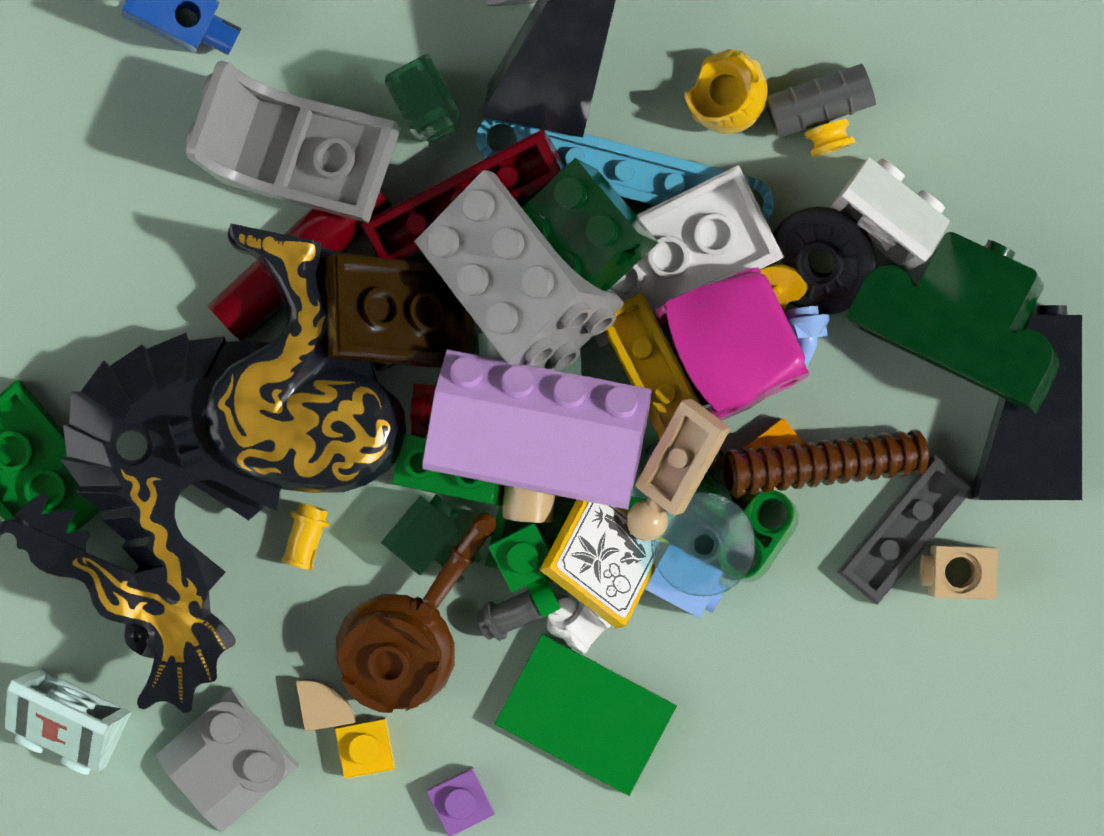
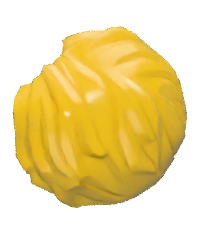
(728, 92)

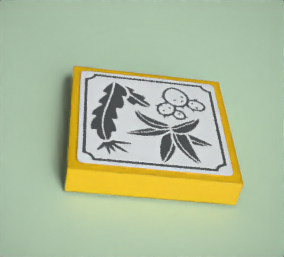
(600, 561)

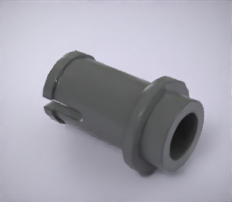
(507, 615)

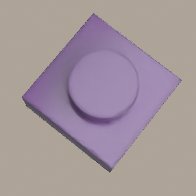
(460, 802)

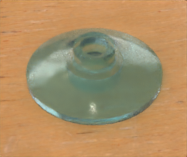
(710, 573)

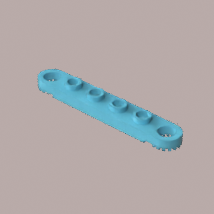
(628, 169)

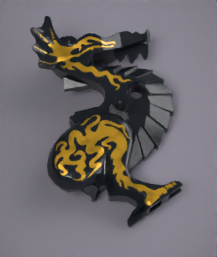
(233, 424)

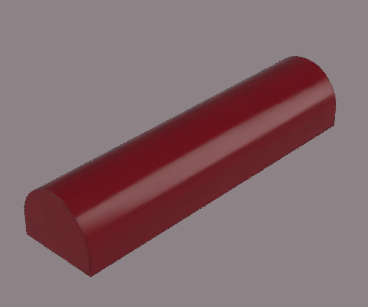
(519, 167)
(252, 295)

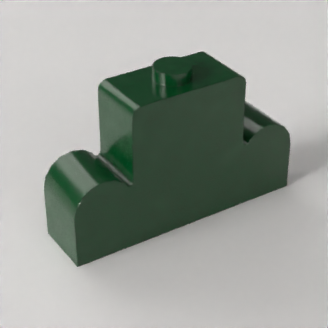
(964, 318)

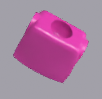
(734, 342)

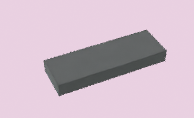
(905, 530)

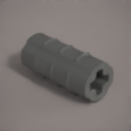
(820, 100)

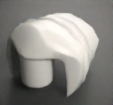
(575, 623)

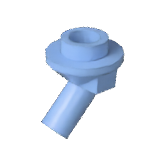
(808, 327)

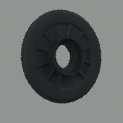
(843, 239)

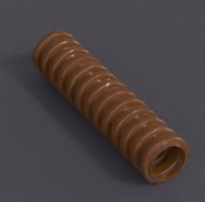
(825, 462)

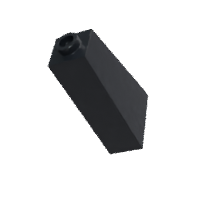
(552, 67)
(1040, 452)

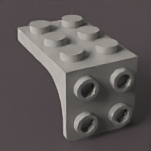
(290, 145)
(514, 279)

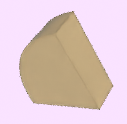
(323, 706)

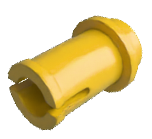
(305, 535)

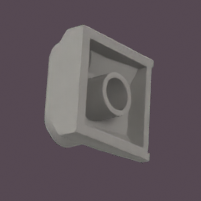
(226, 761)

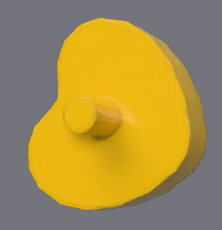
(785, 282)

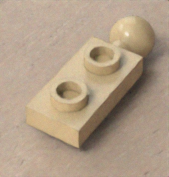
(676, 468)

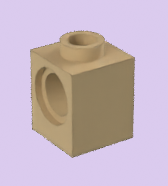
(982, 577)

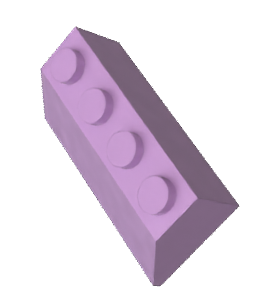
(537, 429)

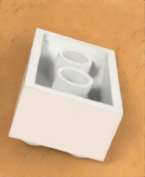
(897, 220)

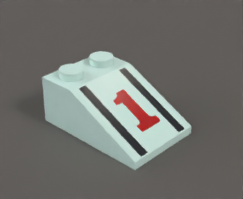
(64, 720)

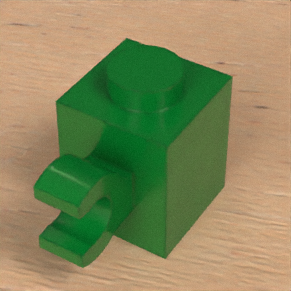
(520, 562)

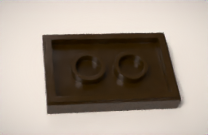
(392, 312)

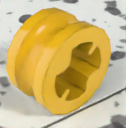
(829, 137)

